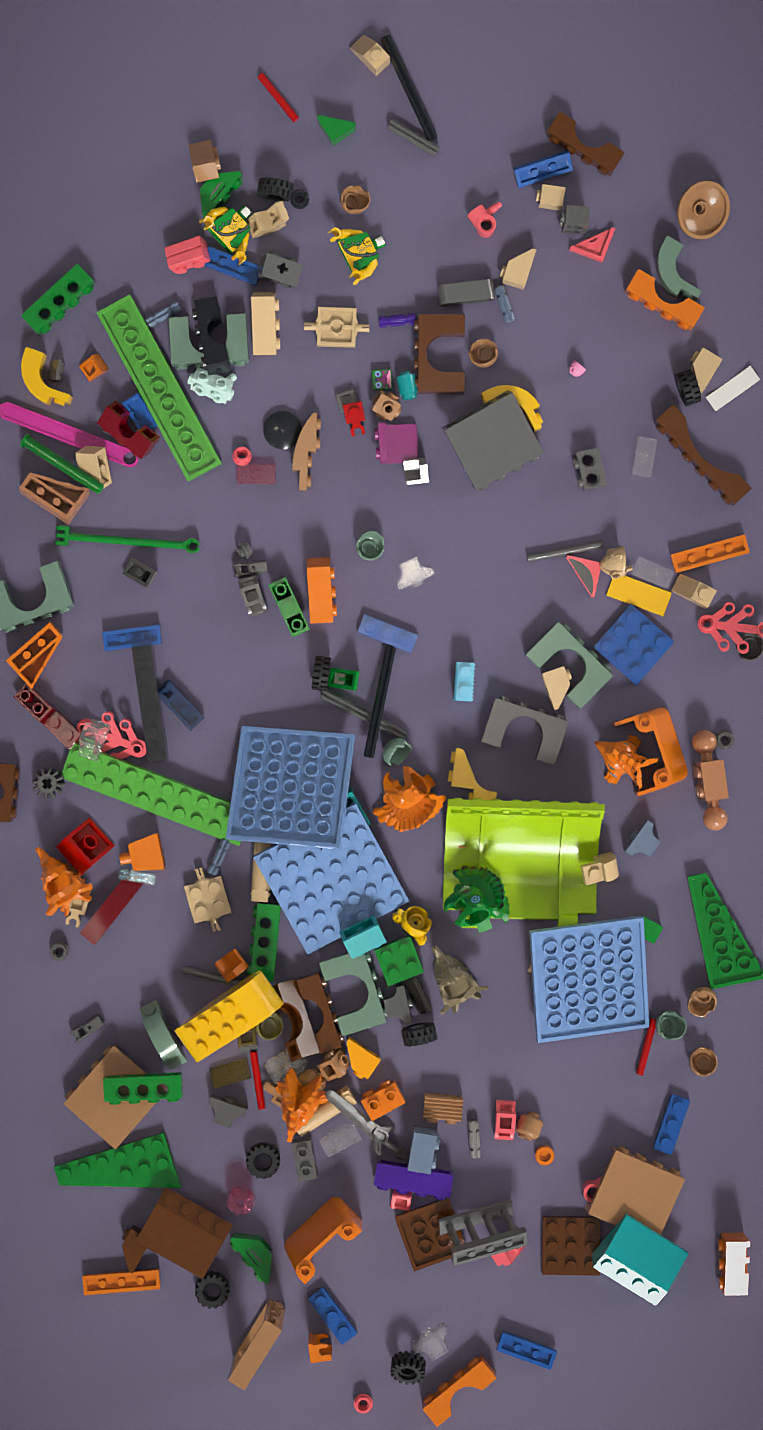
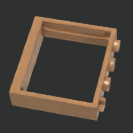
(257, 1344)

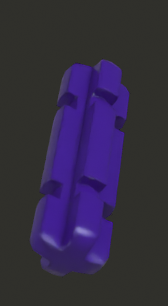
(397, 320)

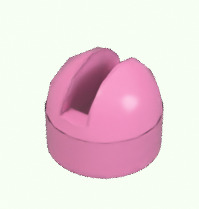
(576, 369)

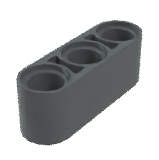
(466, 292)

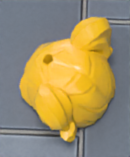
(407, 920)

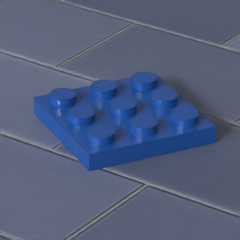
(633, 644)

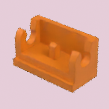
(319, 1351)

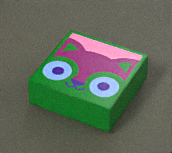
(382, 379)

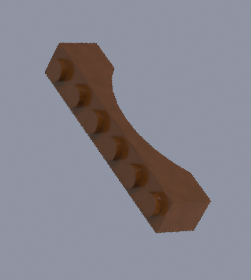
(674, 426)

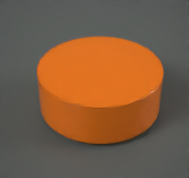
(544, 1155)

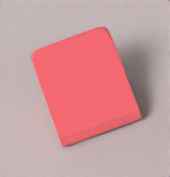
(400, 1200)

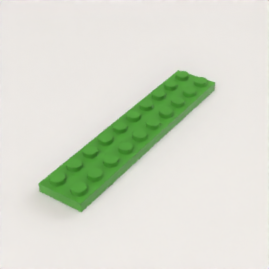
(159, 388)
(150, 792)

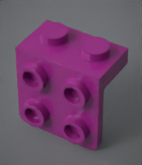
(396, 443)

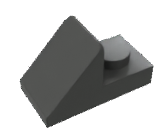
(140, 573)

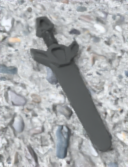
(377, 1134)

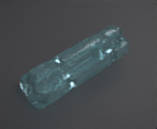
(137, 876)

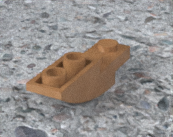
(306, 444)

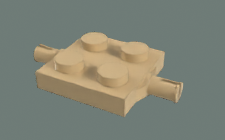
(336, 327)
(207, 899)

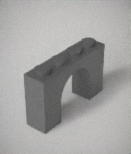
(551, 727)

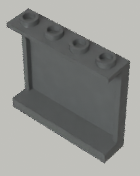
(493, 440)

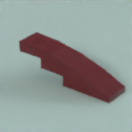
(110, 910)

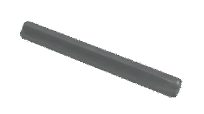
(361, 713)

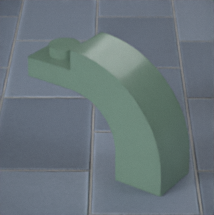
(667, 271)
(161, 1035)

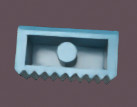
(464, 681)

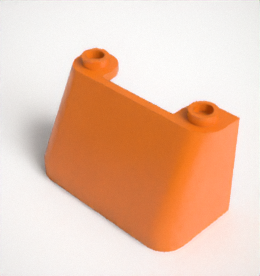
(330, 1219)

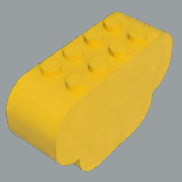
(229, 1016)

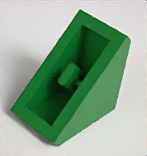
(336, 129)
(343, 679)

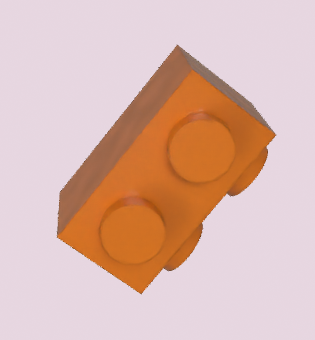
(382, 1099)

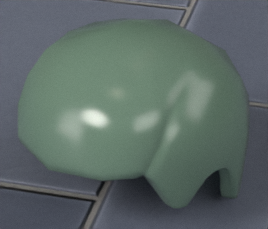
(370, 545)
(396, 751)
(670, 1025)

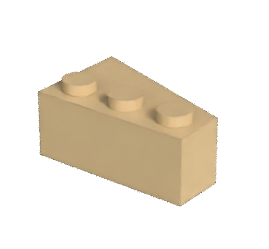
(265, 323)

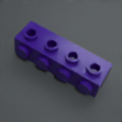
(396, 1176)

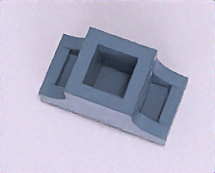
(642, 840)

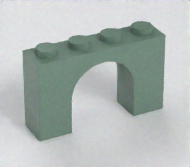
(185, 355)
(57, 599)
(595, 673)
(372, 1011)

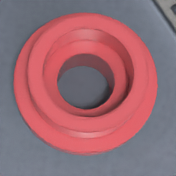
(244, 452)
(360, 1408)

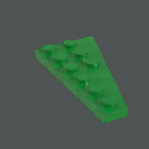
(723, 946)
(133, 1164)

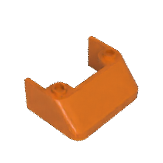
(675, 766)

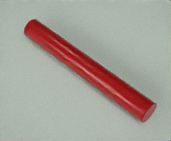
(277, 96)
(646, 1047)
(257, 1080)

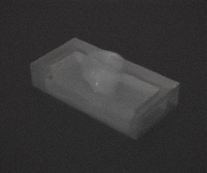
(644, 457)
(652, 573)

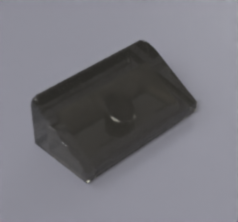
(417, 995)
(230, 1073)

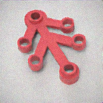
(730, 626)
(115, 738)

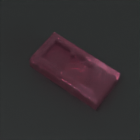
(256, 474)

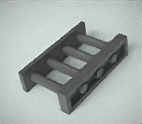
(487, 1246)

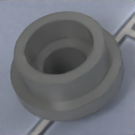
(244, 549)
(730, 741)
(55, 955)

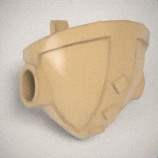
(615, 563)

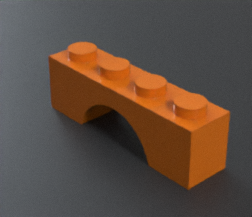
(683, 313)
(476, 1374)

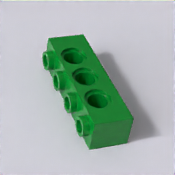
(60, 289)
(270, 911)
(172, 1080)

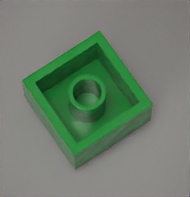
(399, 960)

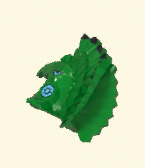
(480, 895)

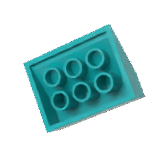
(639, 1259)

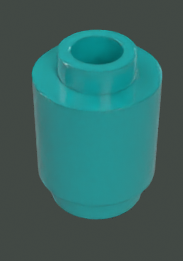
(407, 386)

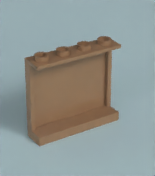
(87, 1101)
(637, 1189)

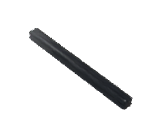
(409, 88)
(379, 702)

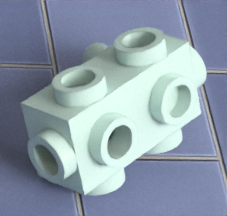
(212, 385)

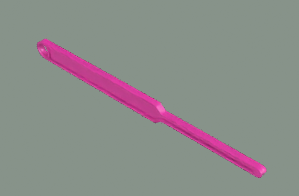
(62, 432)

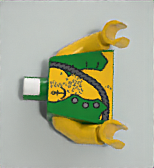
(229, 229)
(358, 251)

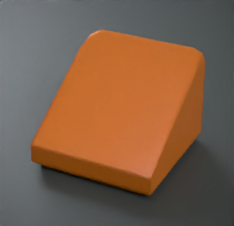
(93, 367)

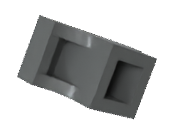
(252, 596)
(399, 1005)
(226, 1110)

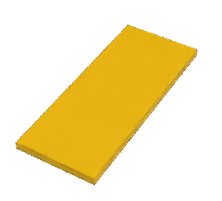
(639, 594)

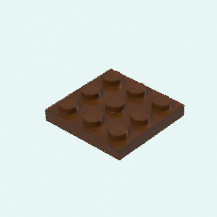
(421, 1234)
(569, 1245)

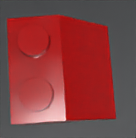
(85, 846)

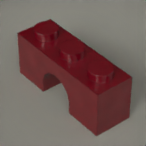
(115, 423)

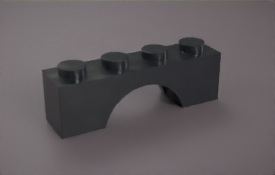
(215, 354)

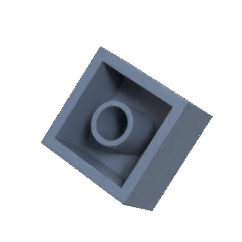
(422, 1148)

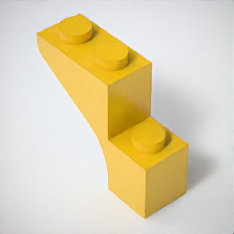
(463, 777)

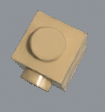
(551, 197)

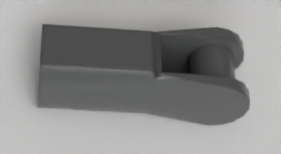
(254, 568)
(89, 1026)

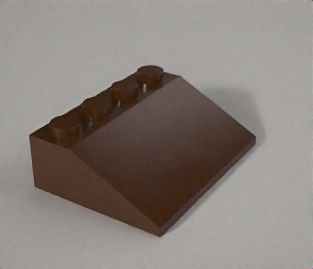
(184, 1232)

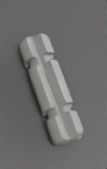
(474, 1139)

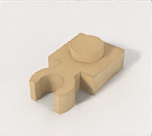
(76, 908)

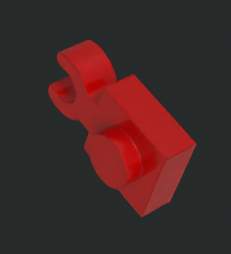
(354, 414)

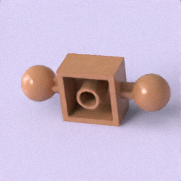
(711, 780)

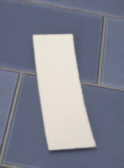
(733, 388)

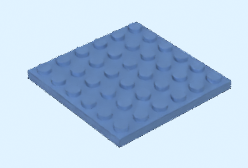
(290, 787)
(332, 887)
(589, 979)

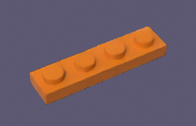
(709, 553)
(121, 1281)

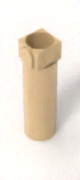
(259, 885)
(327, 1111)

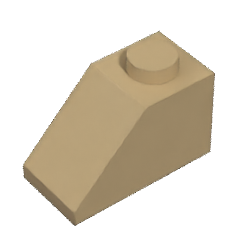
(371, 54)
(518, 269)
(704, 367)
(94, 463)
(694, 591)
(556, 684)

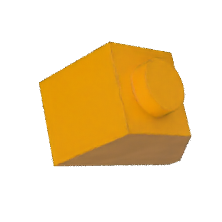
(362, 1059)

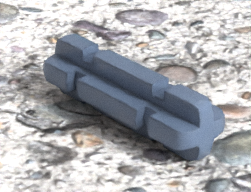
(504, 304)
(163, 314)
(219, 857)

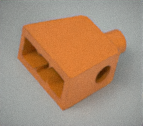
(145, 854)

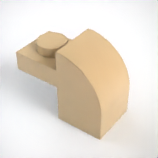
(268, 220)
(602, 869)

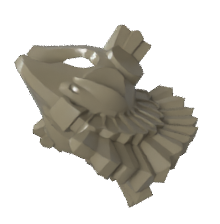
(454, 981)

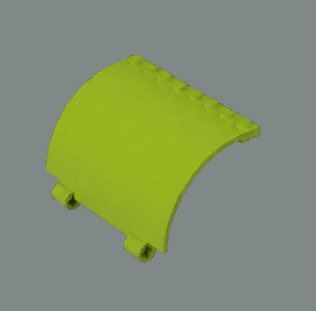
(531, 849)

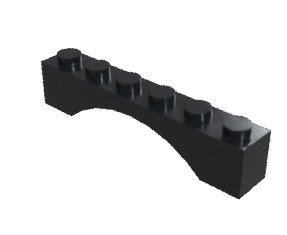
(149, 703)

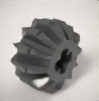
(41, 783)

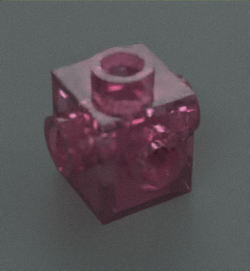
(244, 1194)

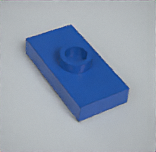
(139, 411)

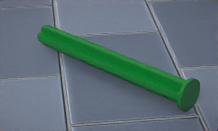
(61, 464)

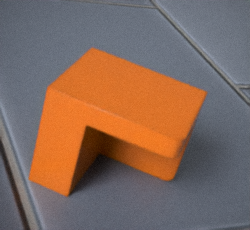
(231, 965)

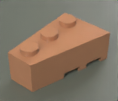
(56, 497)

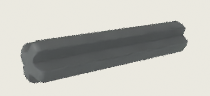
(413, 137)

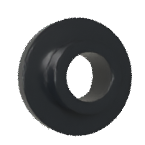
(299, 193)

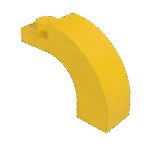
(31, 369)
(525, 400)

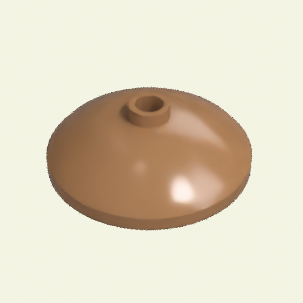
(712, 210)

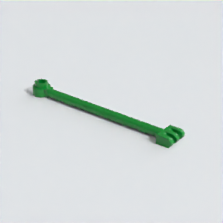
(185, 545)

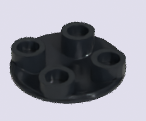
(282, 430)

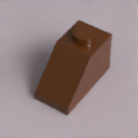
(132, 1250)

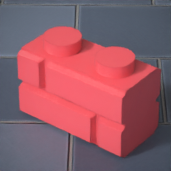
(187, 254)

